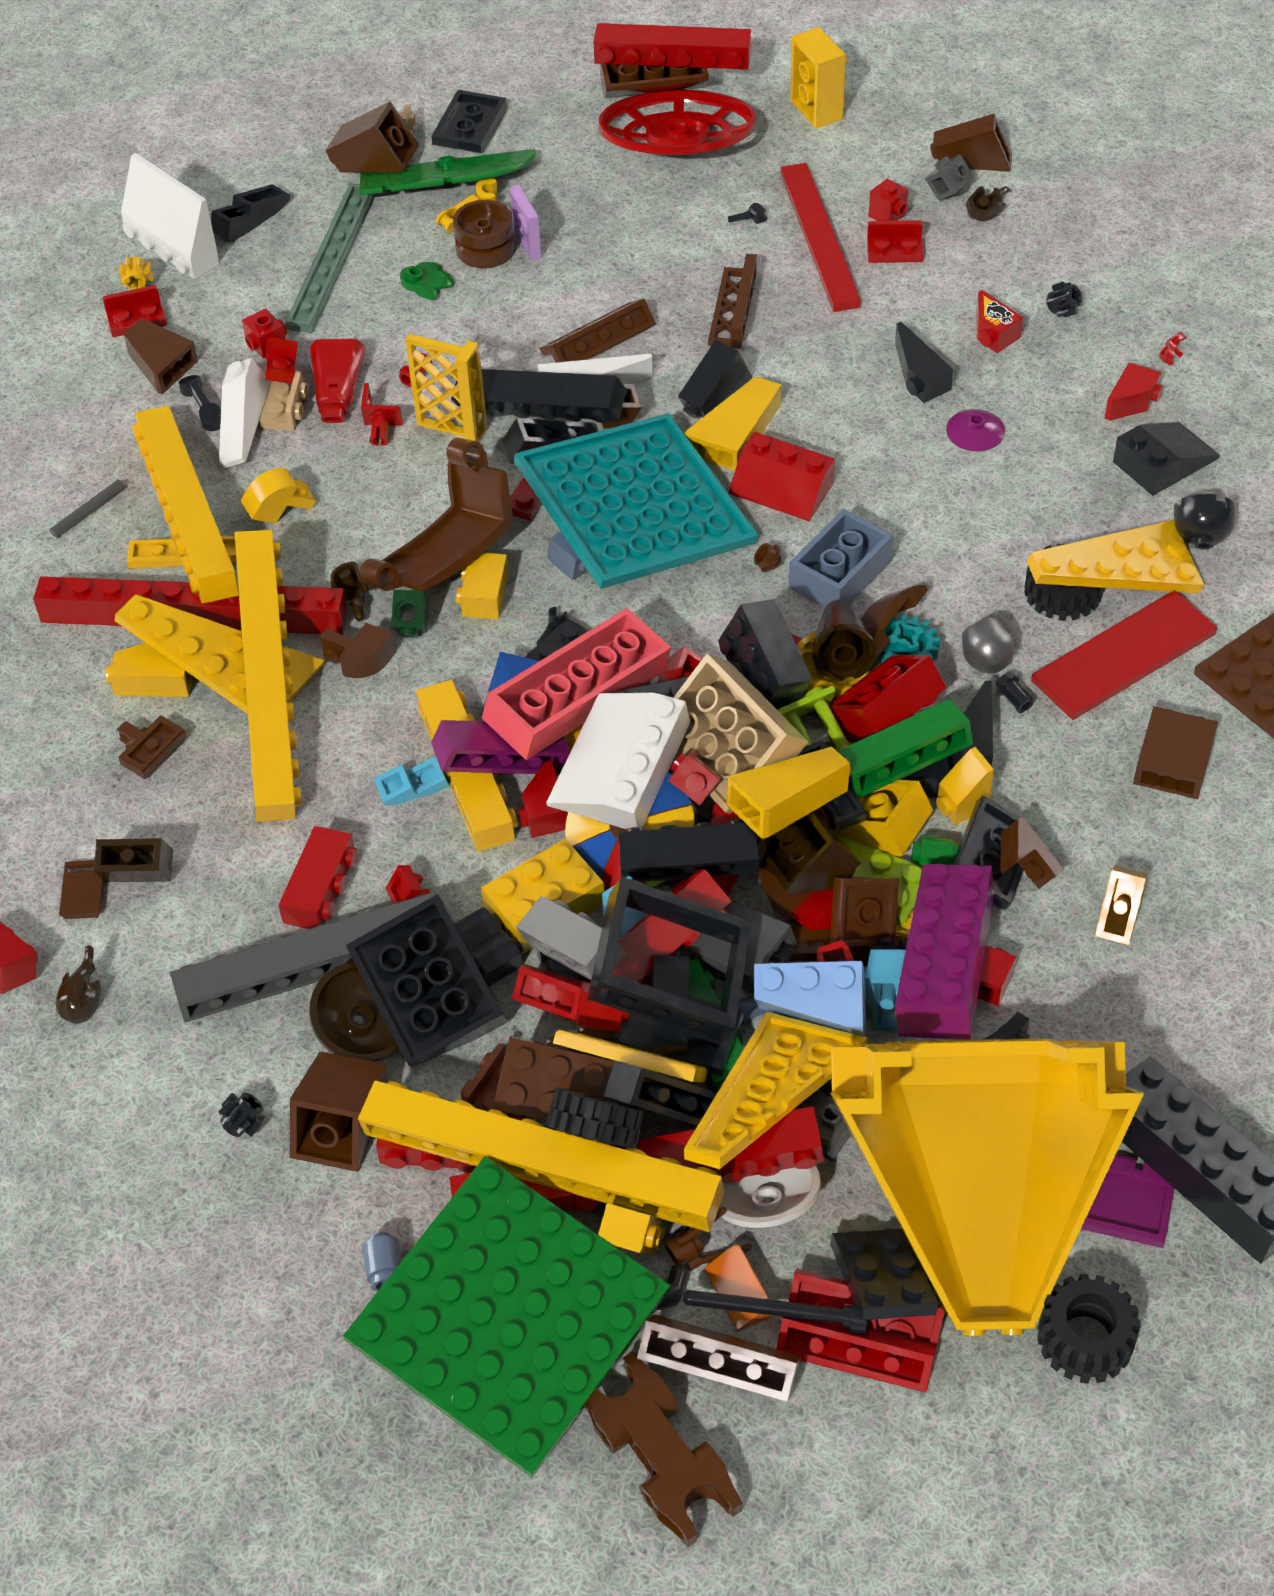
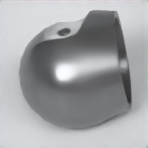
(988, 645)

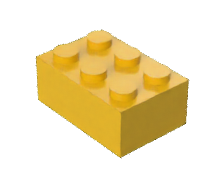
(817, 77)
(552, 874)

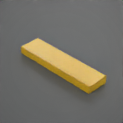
(163, 552)

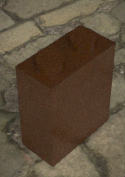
(1175, 752)

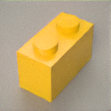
(483, 586)
(631, 1229)

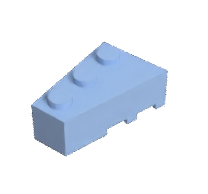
(815, 992)

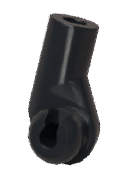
(677, 1280)

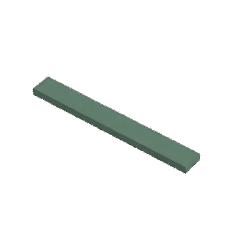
(329, 260)

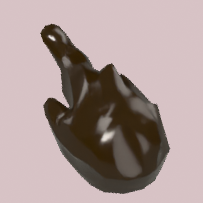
(983, 206)
(348, 577)
(76, 996)

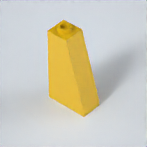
(730, 425)
(787, 790)

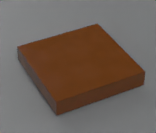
(864, 910)

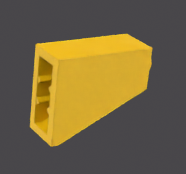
(146, 673)

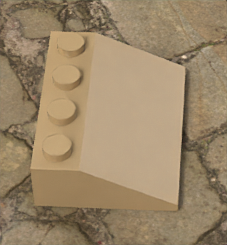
(733, 724)

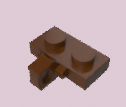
(150, 745)

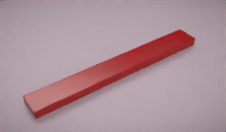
(820, 237)

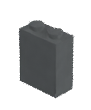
(768, 943)

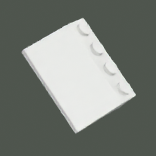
(168, 218)
(621, 758)

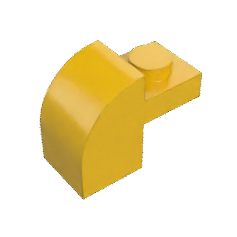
(273, 492)

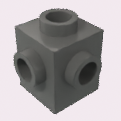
(954, 175)

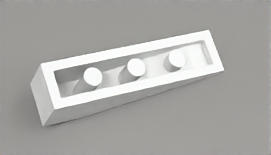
(627, 368)
(241, 407)

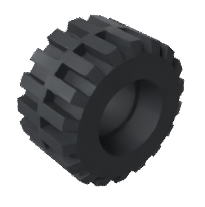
(1081, 1355)

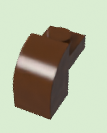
(363, 654)

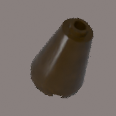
(842, 643)

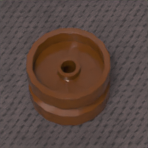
(483, 233)

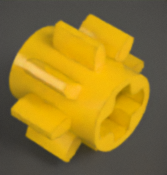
(135, 273)

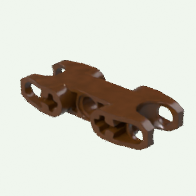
(676, 1472)

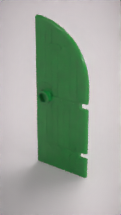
(446, 170)

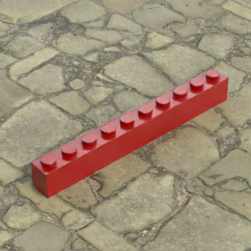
(98, 600)
(786, 1145)

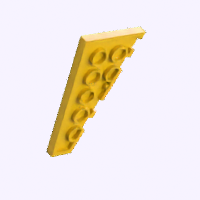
(1130, 559)
(206, 648)
(771, 1077)

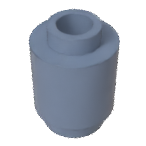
(381, 1258)

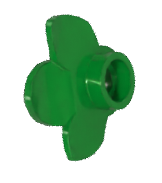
(425, 279)

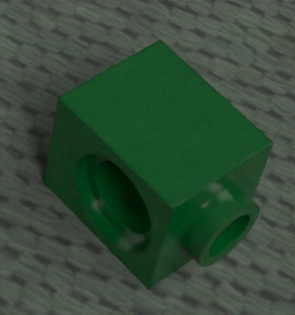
(409, 599)

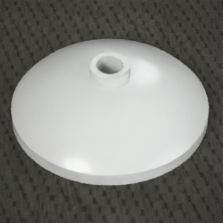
(771, 1200)

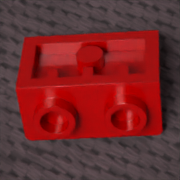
(894, 241)
(130, 306)

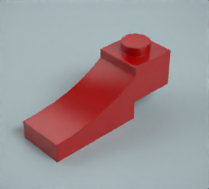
(548, 991)

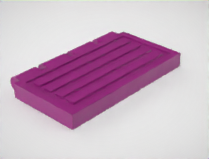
(1131, 1204)

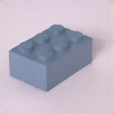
(840, 559)

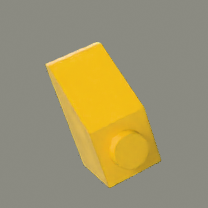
(964, 786)

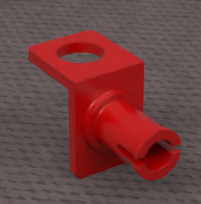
(379, 417)

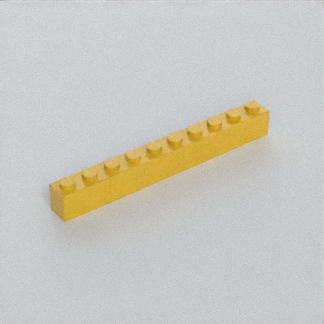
(184, 505)
(265, 677)
(543, 1155)

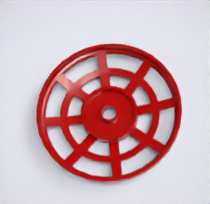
(678, 130)

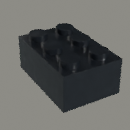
(765, 652)

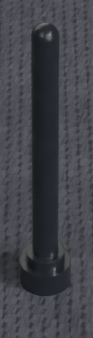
(846, 1316)

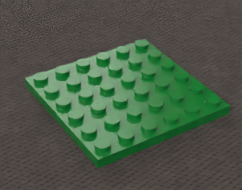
(507, 1315)

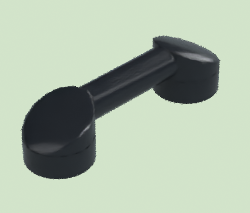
(209, 412)

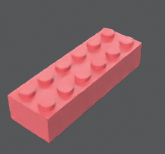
(561, 689)

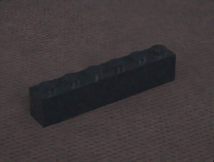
(552, 395)

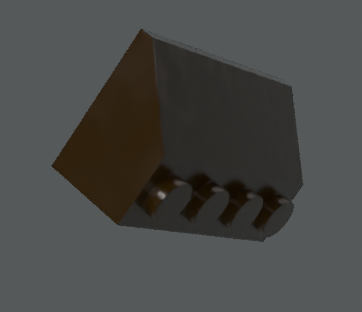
(809, 855)

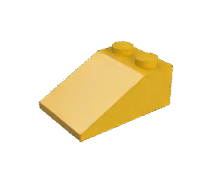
(893, 817)

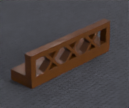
(739, 307)
(601, 333)

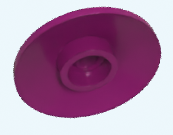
(975, 430)

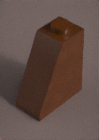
(978, 143)
(159, 353)

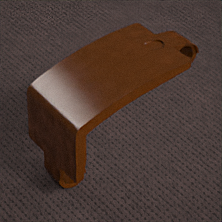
(472, 523)

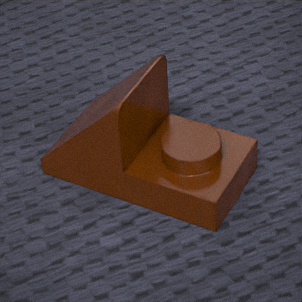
(1023, 846)

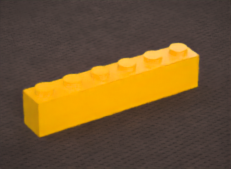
(476, 793)

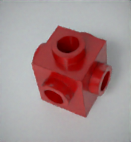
(260, 328)

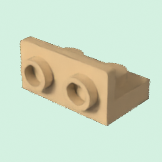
(284, 404)

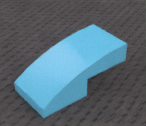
(405, 785)

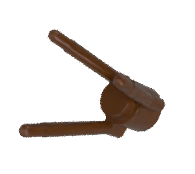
(685, 1245)

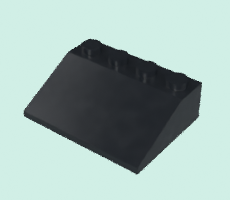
(426, 982)

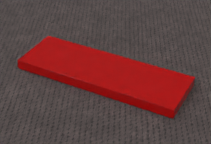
(1123, 654)

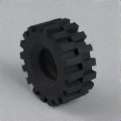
(1061, 600)
(596, 1118)

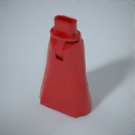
(335, 374)

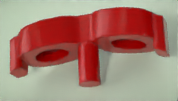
(1170, 349)

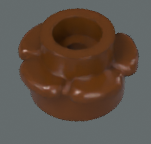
(767, 557)

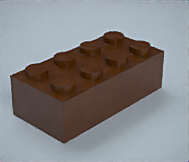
(536, 1068)

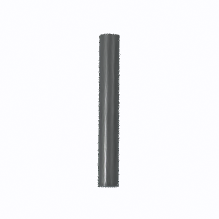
(87, 508)

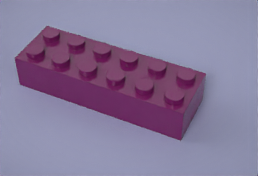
(945, 952)

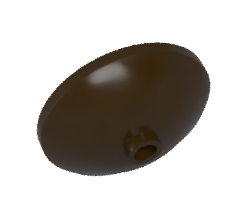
(333, 1005)

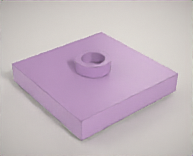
(525, 222)

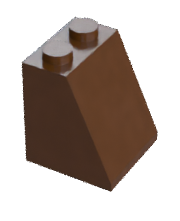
(373, 143)
(328, 1109)

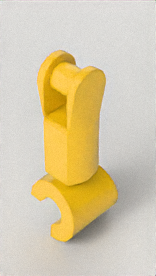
(484, 190)

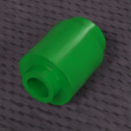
(934, 850)

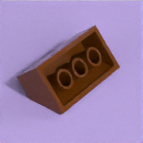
(640, 79)

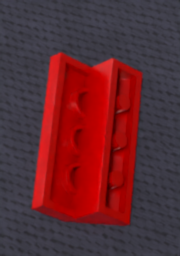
(889, 1351)

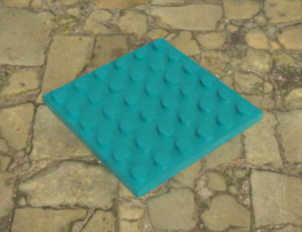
(635, 500)

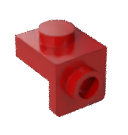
(693, 777)

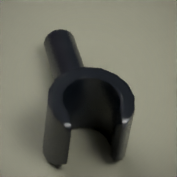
(755, 212)
(553, 622)

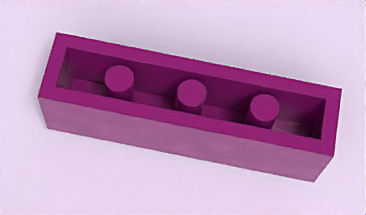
(480, 749)

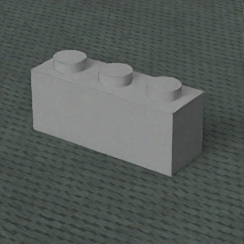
(564, 935)

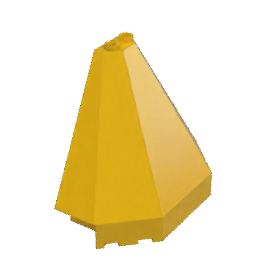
(988, 1158)

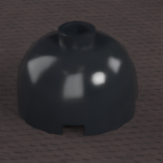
(1204, 520)

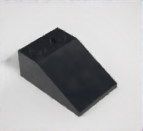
(1161, 454)

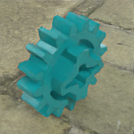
(910, 638)

